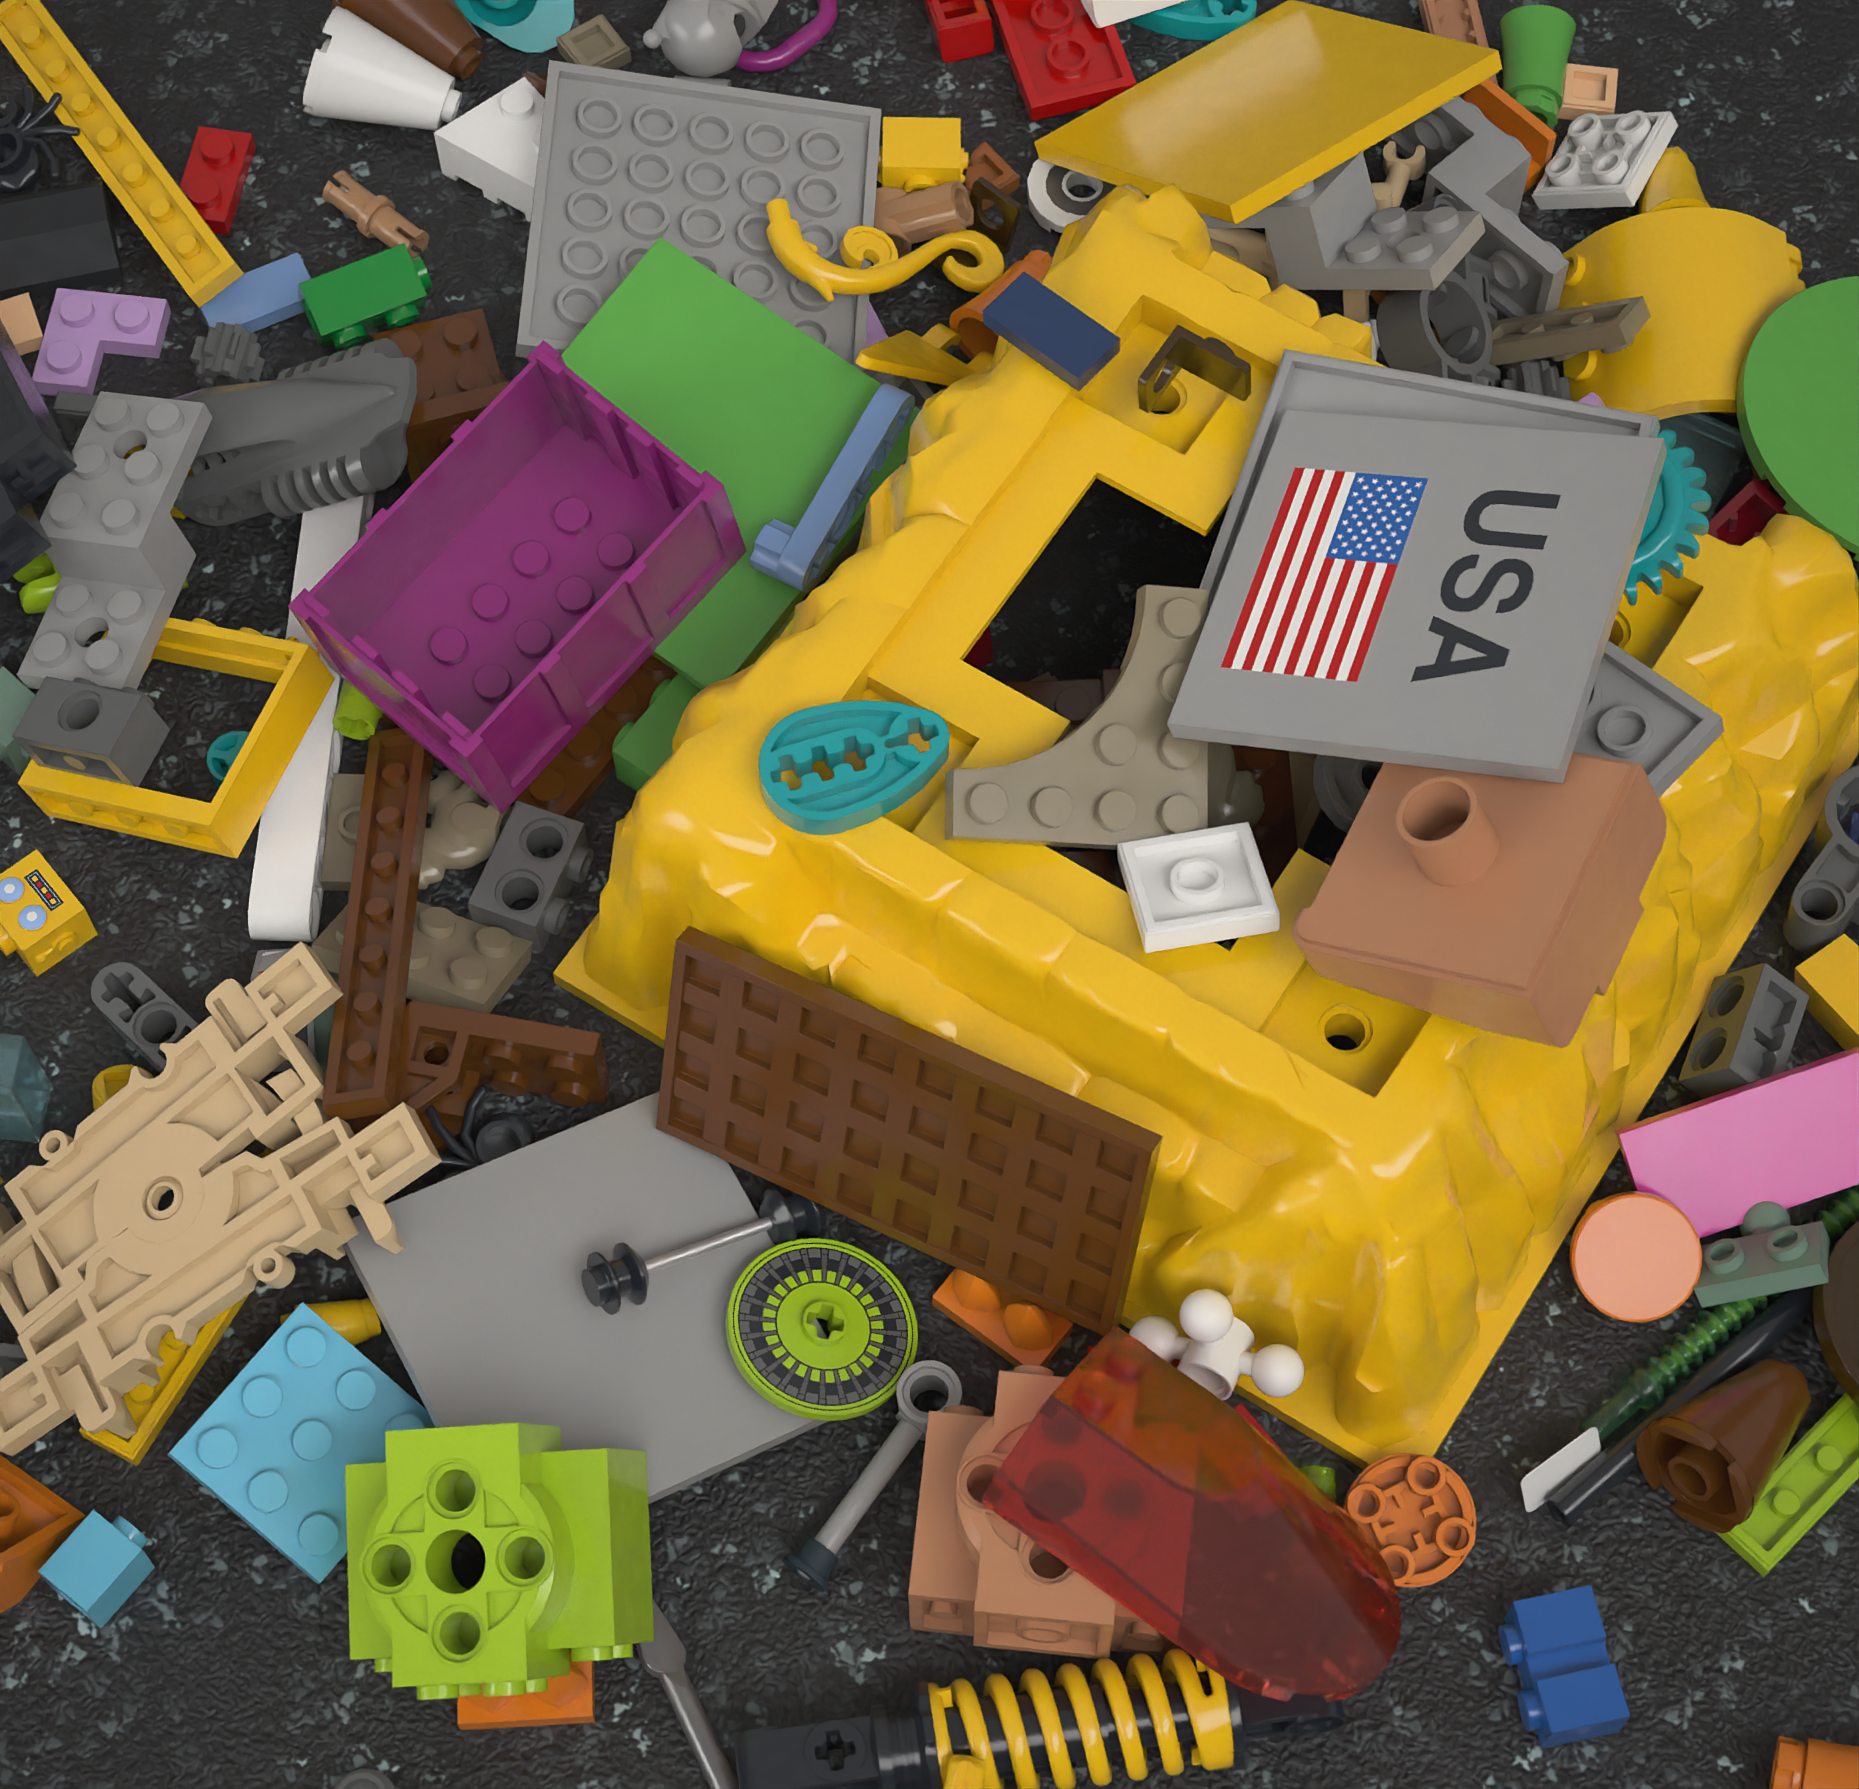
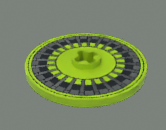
(779, 1347)

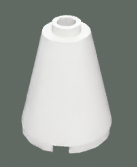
(376, 79)

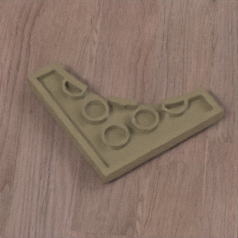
(1119, 769)

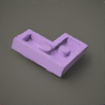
(91, 324)

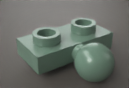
(1765, 1260)

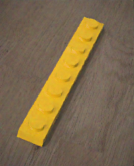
(118, 151)

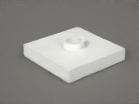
(1198, 887)

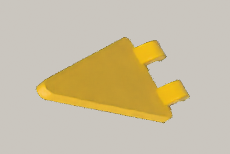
(922, 357)

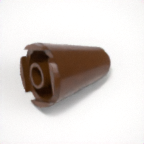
(427, 27)
(1725, 1444)

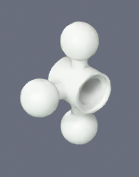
(1220, 1348)

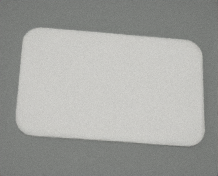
(1559, 1469)

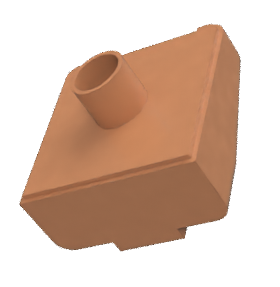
(1489, 893)

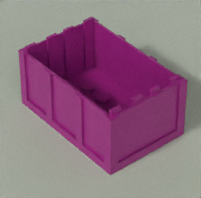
(522, 578)

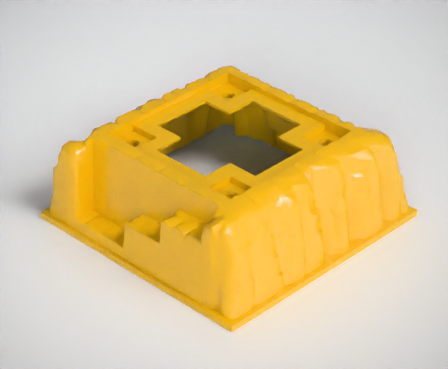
(1341, 1200)

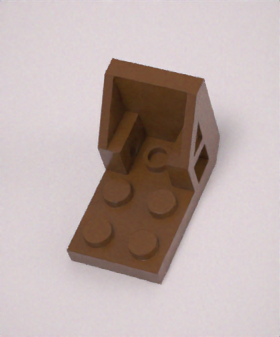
(454, 378)
(465, 1048)

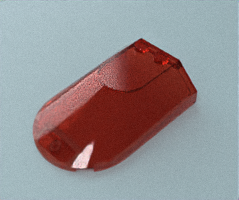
(1200, 1527)

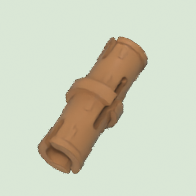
(374, 214)

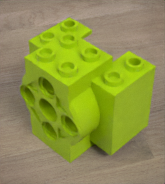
(559, 1547)

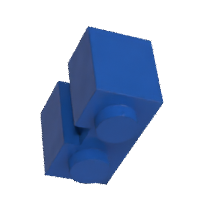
(1563, 1667)

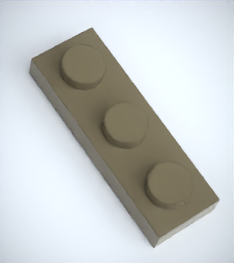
(1568, 332)

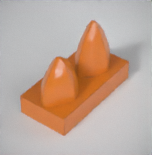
(1002, 1320)
(567, 1701)

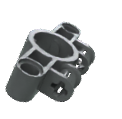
(1458, 312)
(1832, 879)

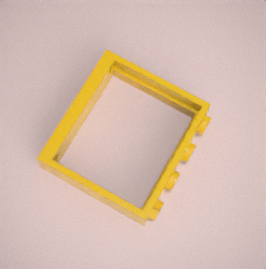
(255, 773)

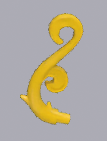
(869, 243)

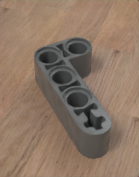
(151, 1021)

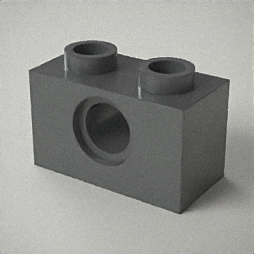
(92, 730)

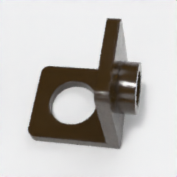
(1000, 234)
(1203, 357)

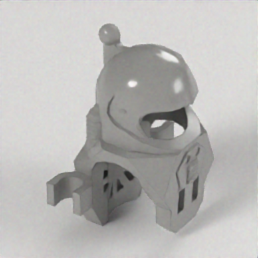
(703, 35)

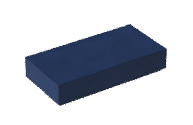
(1051, 331)

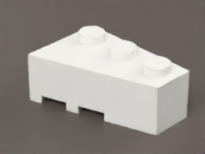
(497, 146)

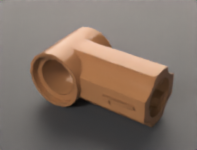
(922, 214)

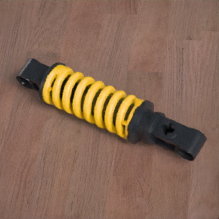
(1036, 1729)

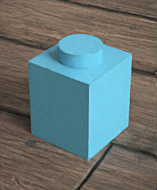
(99, 1566)

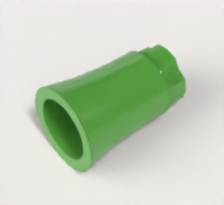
(1536, 57)

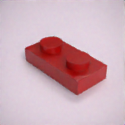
(217, 174)

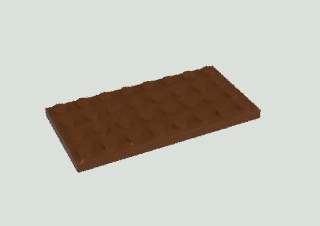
(904, 1131)

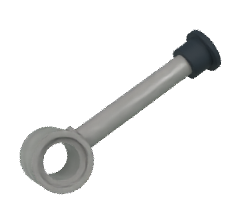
(817, 1556)

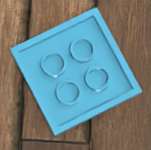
(287, 1430)

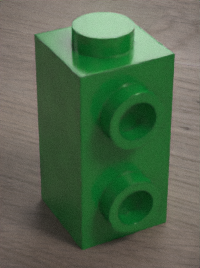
(365, 295)

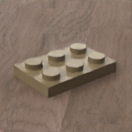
(450, 960)

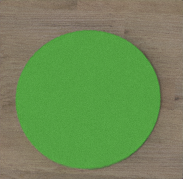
(1803, 406)

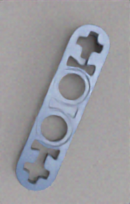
(802, 552)

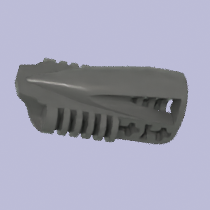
(302, 439)

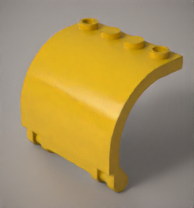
(1708, 292)

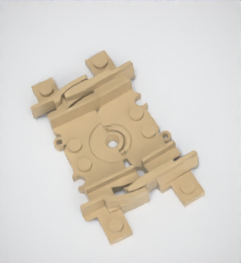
(107, 1274)

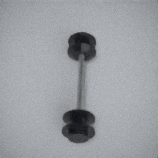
(628, 1275)

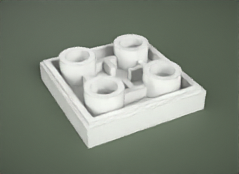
(1605, 160)

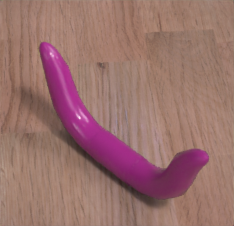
(793, 46)

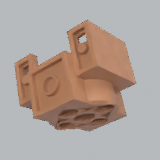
(983, 1573)

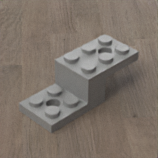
(1488, 175)
(1338, 240)
(116, 541)

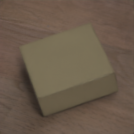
(594, 45)

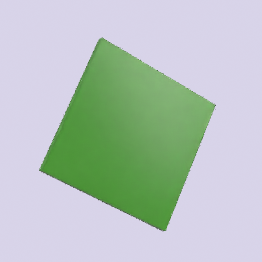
(748, 405)

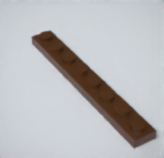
(378, 929)

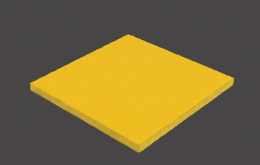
(1268, 108)

